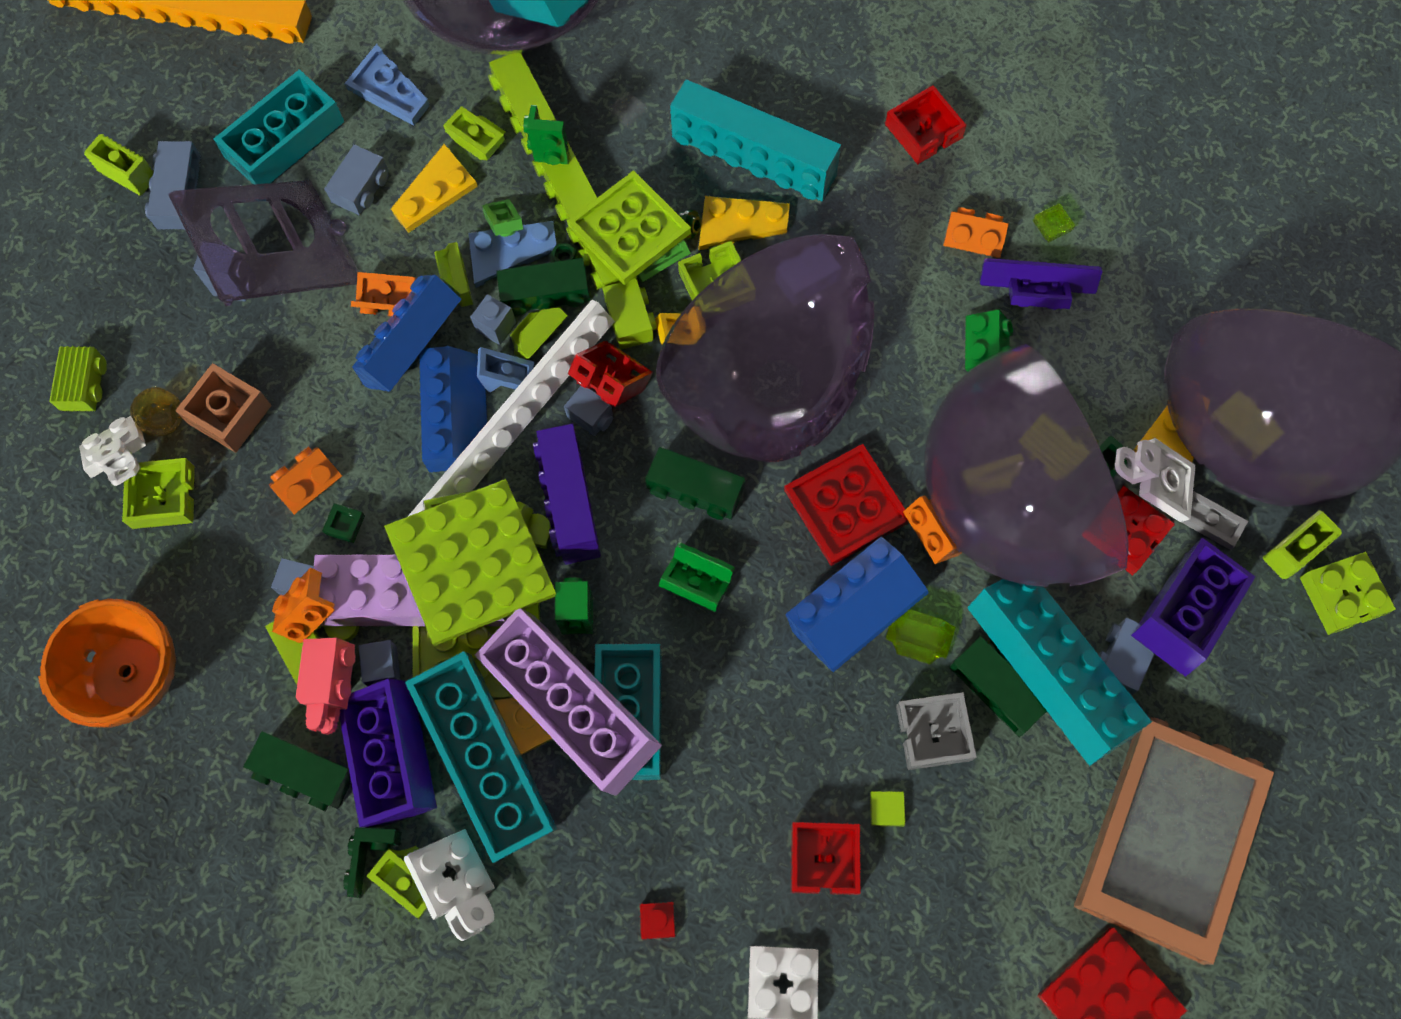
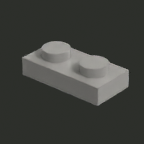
(1215, 521)

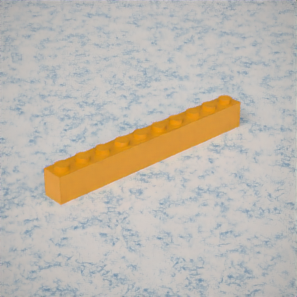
(262, 18)

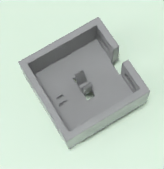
(950, 728)

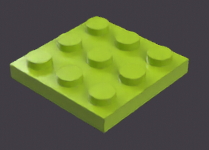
(629, 227)

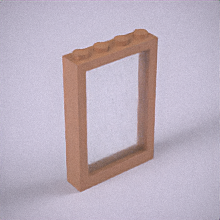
(1175, 841)

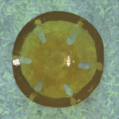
(159, 418)

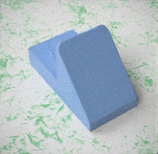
(501, 369)

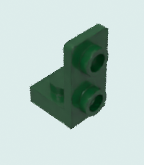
(357, 848)

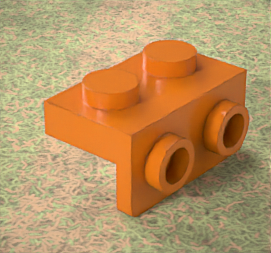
(976, 233)
(380, 291)
(304, 479)
(930, 530)
(301, 608)

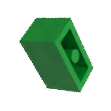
(574, 606)

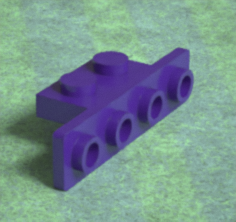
(1040, 282)

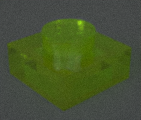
(1053, 222)

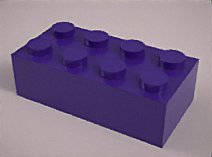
(566, 494)
(1193, 607)
(386, 754)

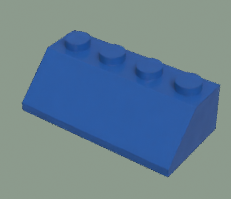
(405, 333)
(450, 404)
(856, 604)

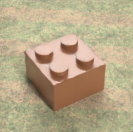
(223, 407)

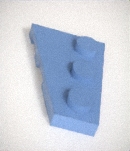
(386, 87)
(507, 252)

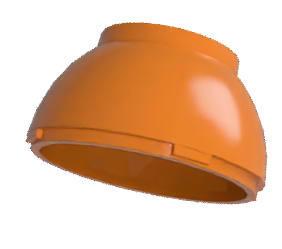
(122, 637)

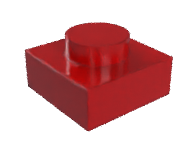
(657, 920)

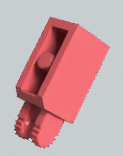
(325, 681)

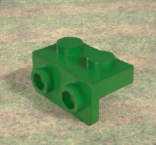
(546, 138)
(985, 336)
(697, 576)

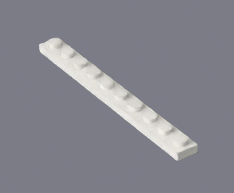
(521, 405)

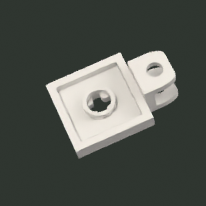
(113, 451)
(1163, 475)
(461, 899)
(765, 998)

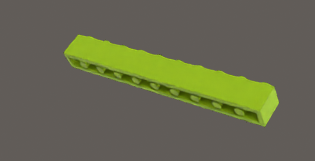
(563, 181)

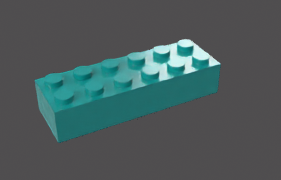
(754, 140)
(1059, 667)
(481, 756)

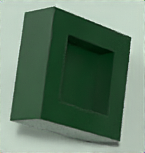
(343, 523)

